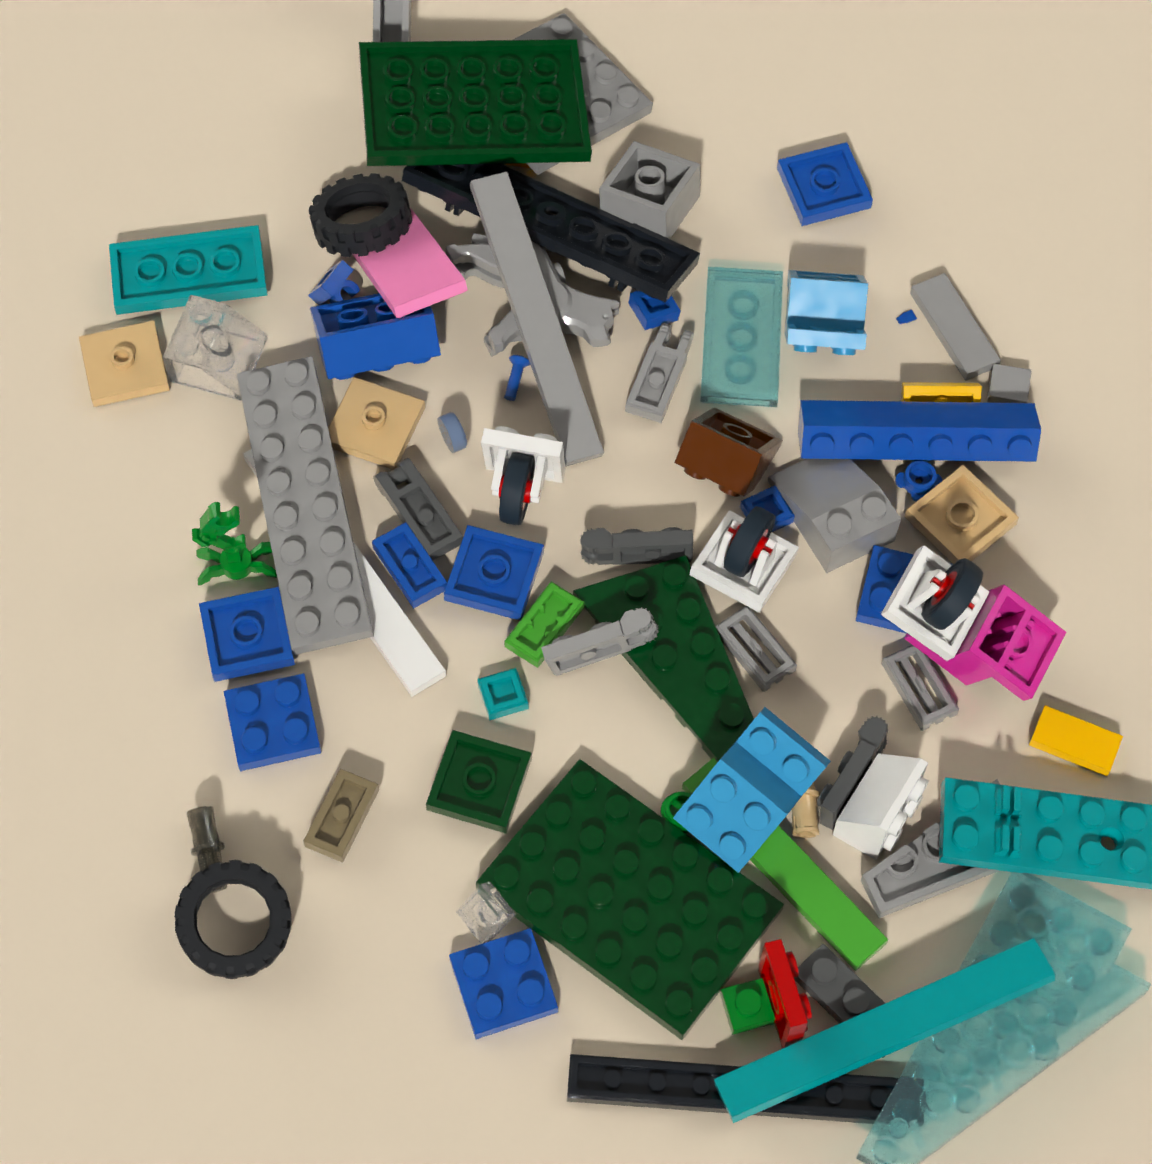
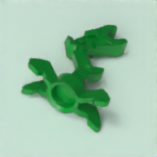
(235, 558)

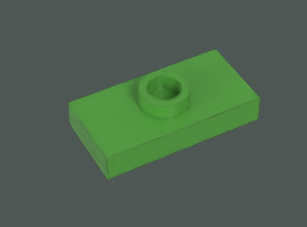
(543, 623)

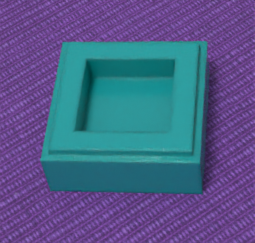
(502, 694)

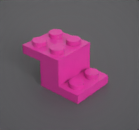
(1005, 643)

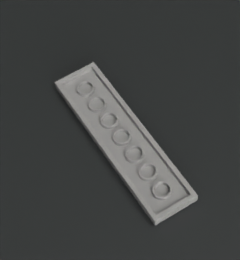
(304, 506)

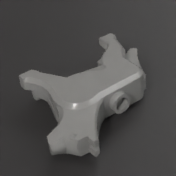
(576, 311)

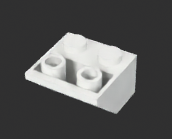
(882, 804)

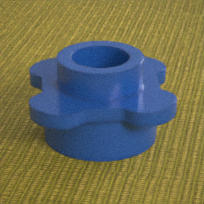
(918, 470)

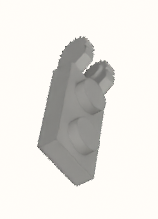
(658, 376)
(601, 642)

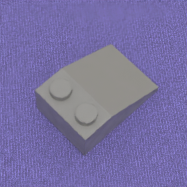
(837, 509)

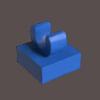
(332, 284)

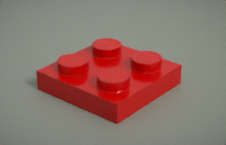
(789, 1007)

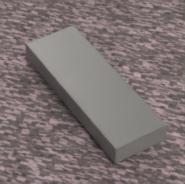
(955, 326)

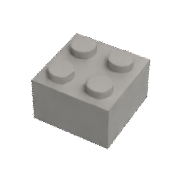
(651, 189)

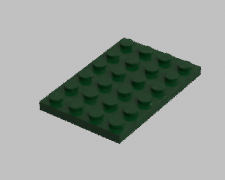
(473, 102)
(631, 898)

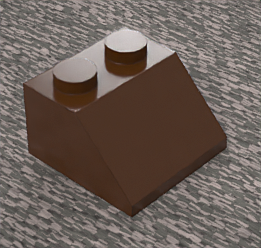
(727, 452)

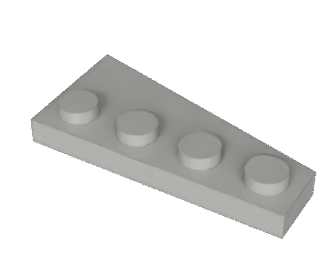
(916, 874)

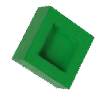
(747, 1006)

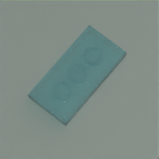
(742, 337)

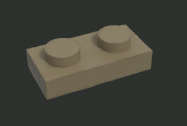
(341, 815)

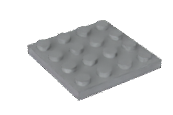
(609, 94)

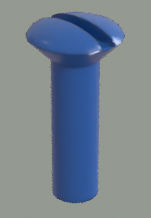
(519, 364)

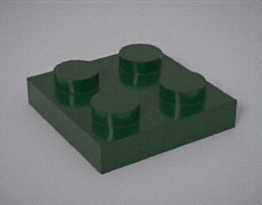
(479, 781)

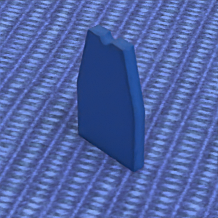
(906, 317)

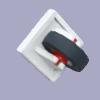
(520, 468)
(745, 558)
(937, 601)

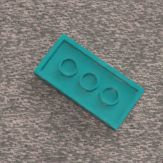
(202, 264)

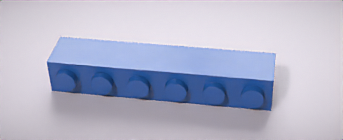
(918, 430)

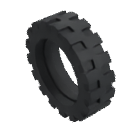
(364, 236)
(200, 887)

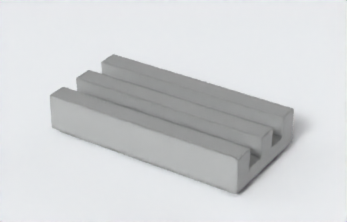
(774, 674)
(935, 715)

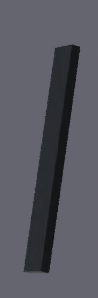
(693, 1089)

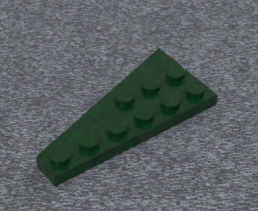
(686, 659)

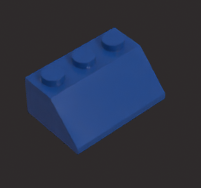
(367, 336)

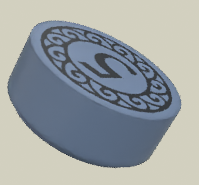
(452, 432)

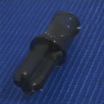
(205, 838)

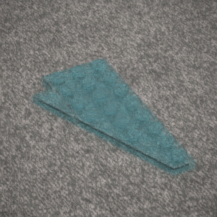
(989, 1057)

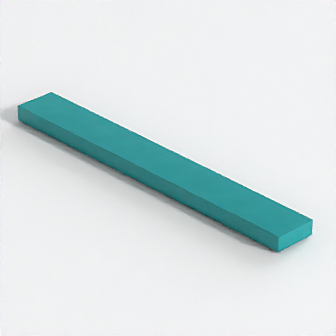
(884, 1030)

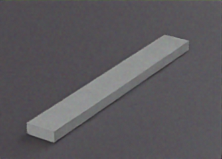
(536, 318)

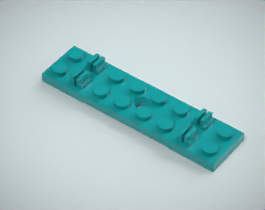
(1045, 833)

